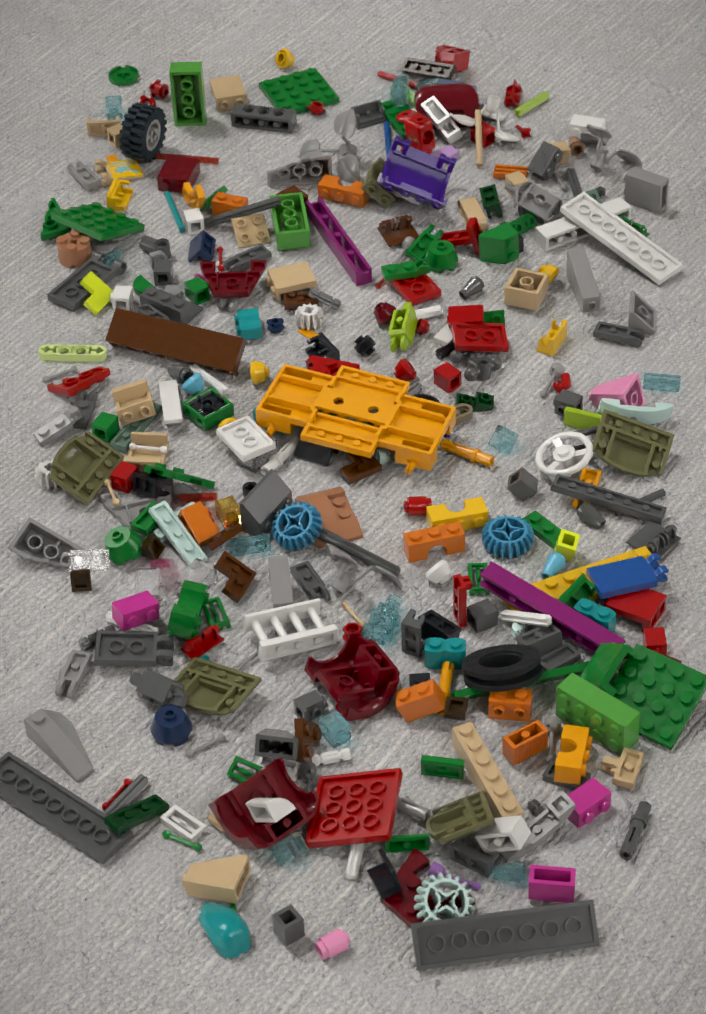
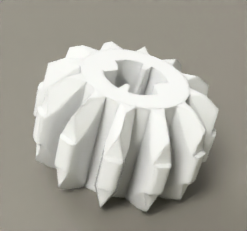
(309, 316)
(42, 475)

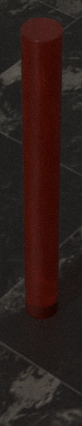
(211, 160)

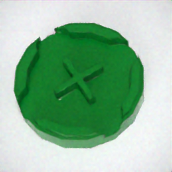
(123, 76)

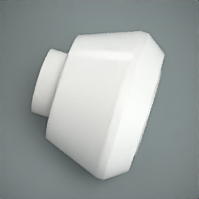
(439, 572)

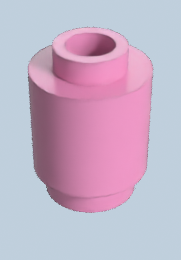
(332, 944)

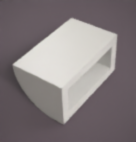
(269, 809)

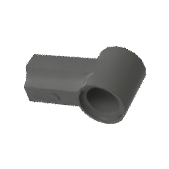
(151, 245)

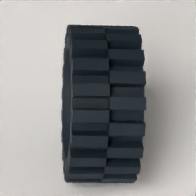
(142, 132)

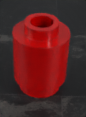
(416, 505)

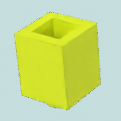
(567, 544)

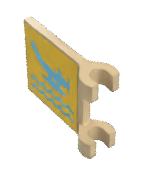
(119, 169)

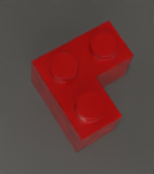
(453, 55)

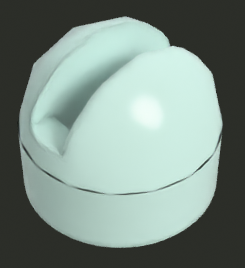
(381, 455)

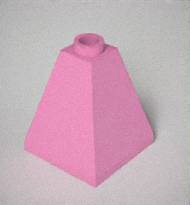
(626, 389)

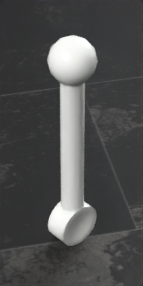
(163, 449)

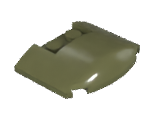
(631, 445)
(84, 466)
(214, 687)
(460, 818)

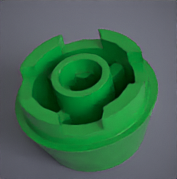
(441, 256)
(122, 545)

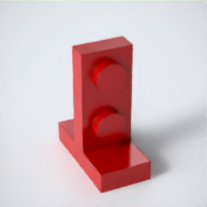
(465, 237)

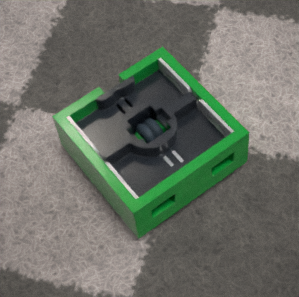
(208, 408)

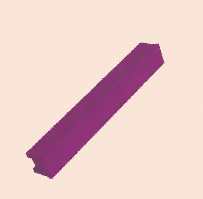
(339, 242)
(533, 600)

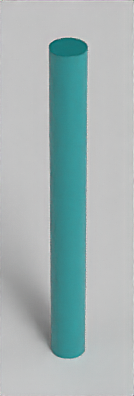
(175, 213)

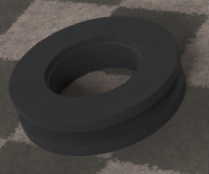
(502, 668)

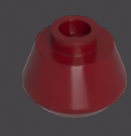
(384, 312)

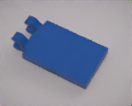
(627, 575)

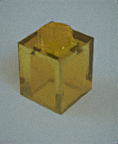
(227, 511)

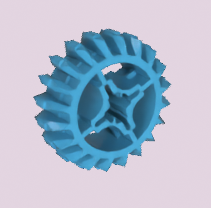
(292, 536)
(507, 536)

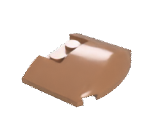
(335, 513)

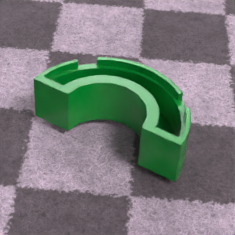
(185, 615)

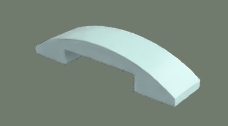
(646, 415)

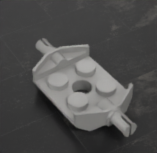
(527, 195)

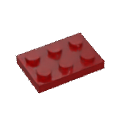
(416, 289)
(479, 337)

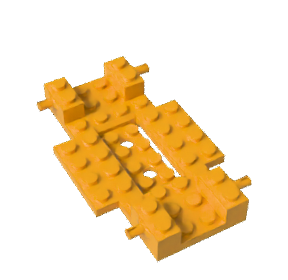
(402, 424)

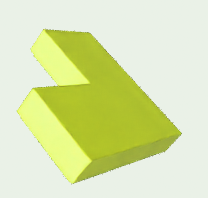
(99, 290)

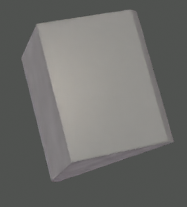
(641, 315)

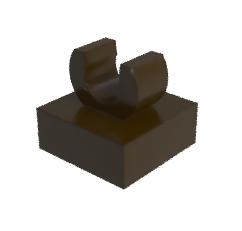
(152, 547)
(81, 580)
(456, 708)

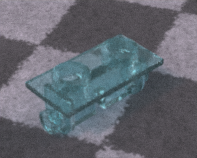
(250, 544)

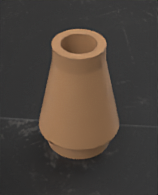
(576, 146)

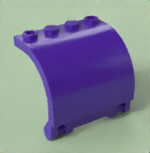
(417, 174)

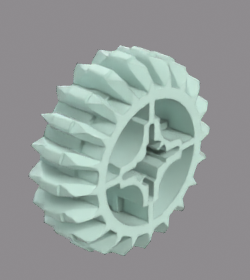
(438, 896)

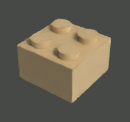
(526, 289)

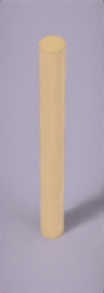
(478, 135)

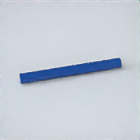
(387, 133)

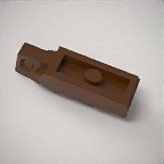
(226, 534)

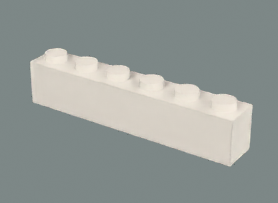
(566, 231)

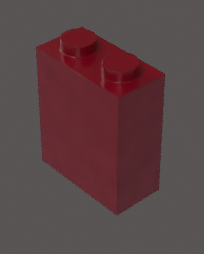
(177, 172)

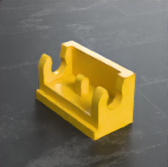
(119, 196)
(553, 339)

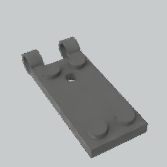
(72, 293)

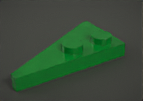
(50, 227)
(178, 474)

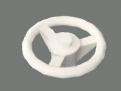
(566, 458)

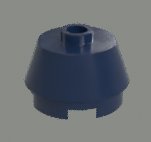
(171, 726)

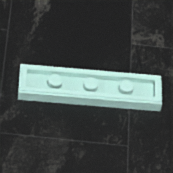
(176, 533)

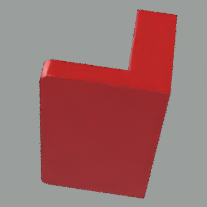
(465, 313)

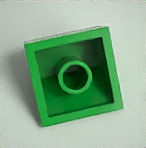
(499, 244)

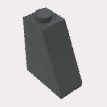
(276, 744)

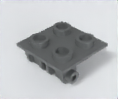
(655, 538)

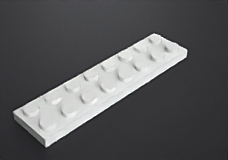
(621, 238)

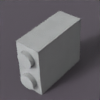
(646, 190)

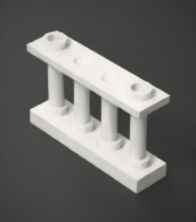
(292, 643)

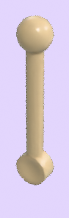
(116, 502)
(345, 606)

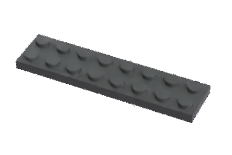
(59, 809)
(504, 934)

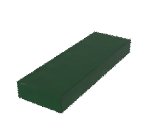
(136, 814)

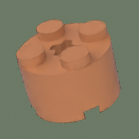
(74, 249)

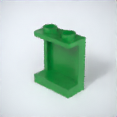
(605, 663)

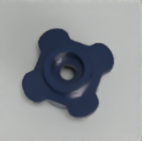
(275, 325)

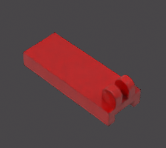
(460, 587)

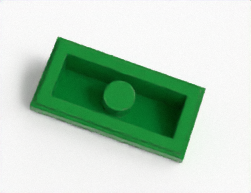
(407, 843)

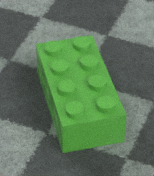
(188, 93)
(290, 222)
(606, 716)

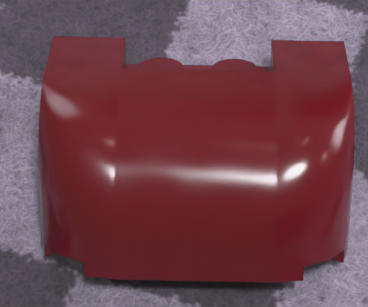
(455, 98)
(357, 677)
(269, 782)

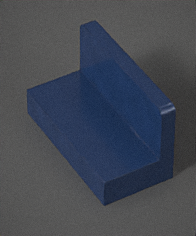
(203, 246)

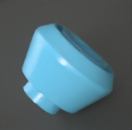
(194, 384)

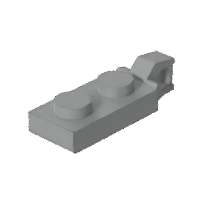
(57, 426)

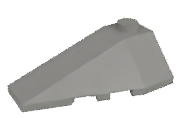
(303, 172)
(42, 544)
(60, 741)

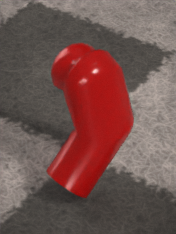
(565, 384)

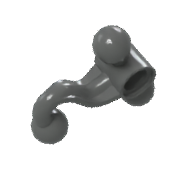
(479, 367)

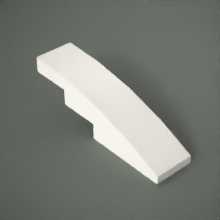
(170, 401)

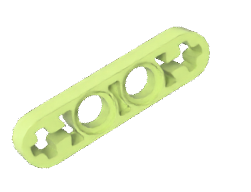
(52, 352)

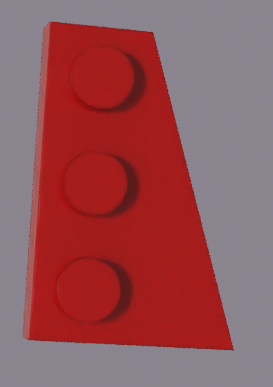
(75, 384)

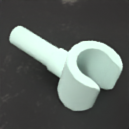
(518, 629)

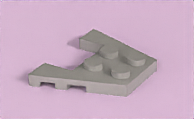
(129, 511)

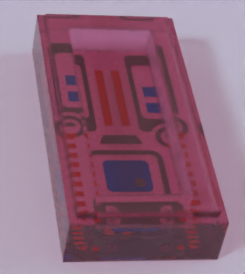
(158, 563)

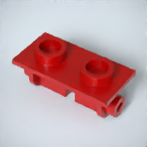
(513, 95)
(201, 644)

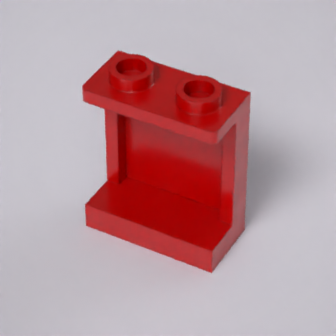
(641, 606)

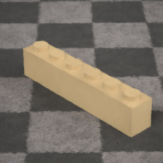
(484, 771)

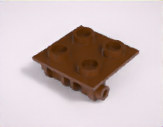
(396, 232)

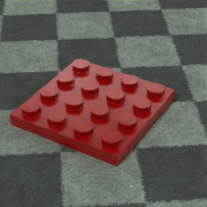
(355, 808)

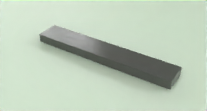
(608, 499)

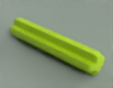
(531, 104)

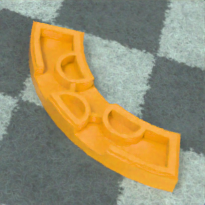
(193, 198)

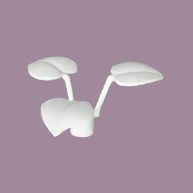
(492, 111)

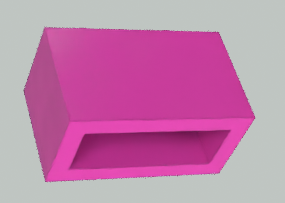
(135, 610)
(590, 801)
(552, 883)

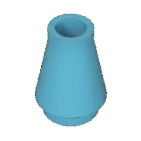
(553, 565)

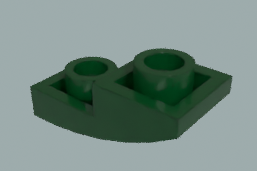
(479, 403)

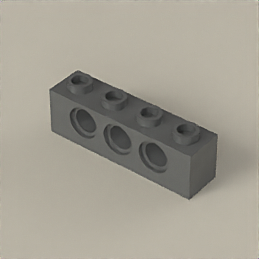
(263, 118)

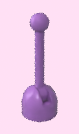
(436, 868)

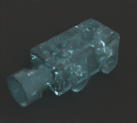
(399, 90)
(383, 620)

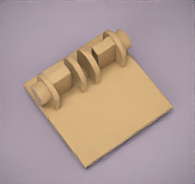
(250, 230)

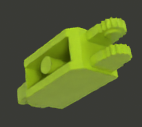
(403, 327)

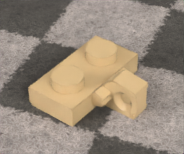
(624, 768)

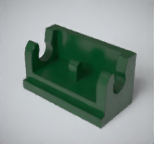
(491, 200)

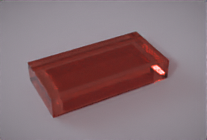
(196, 497)

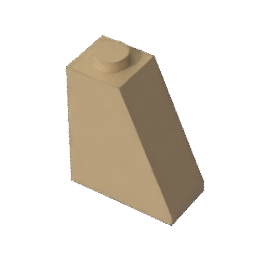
(218, 878)

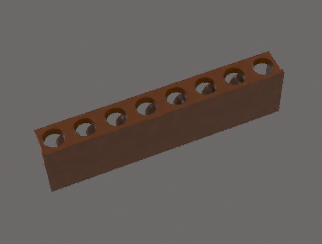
(176, 341)

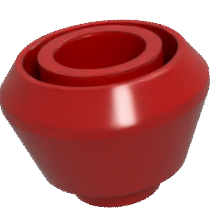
(405, 370)

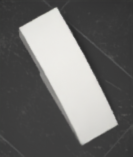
(441, 120)

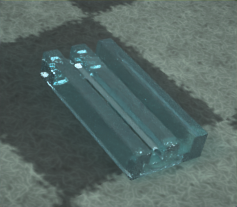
(661, 382)

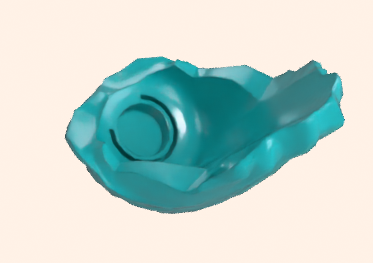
(225, 929)

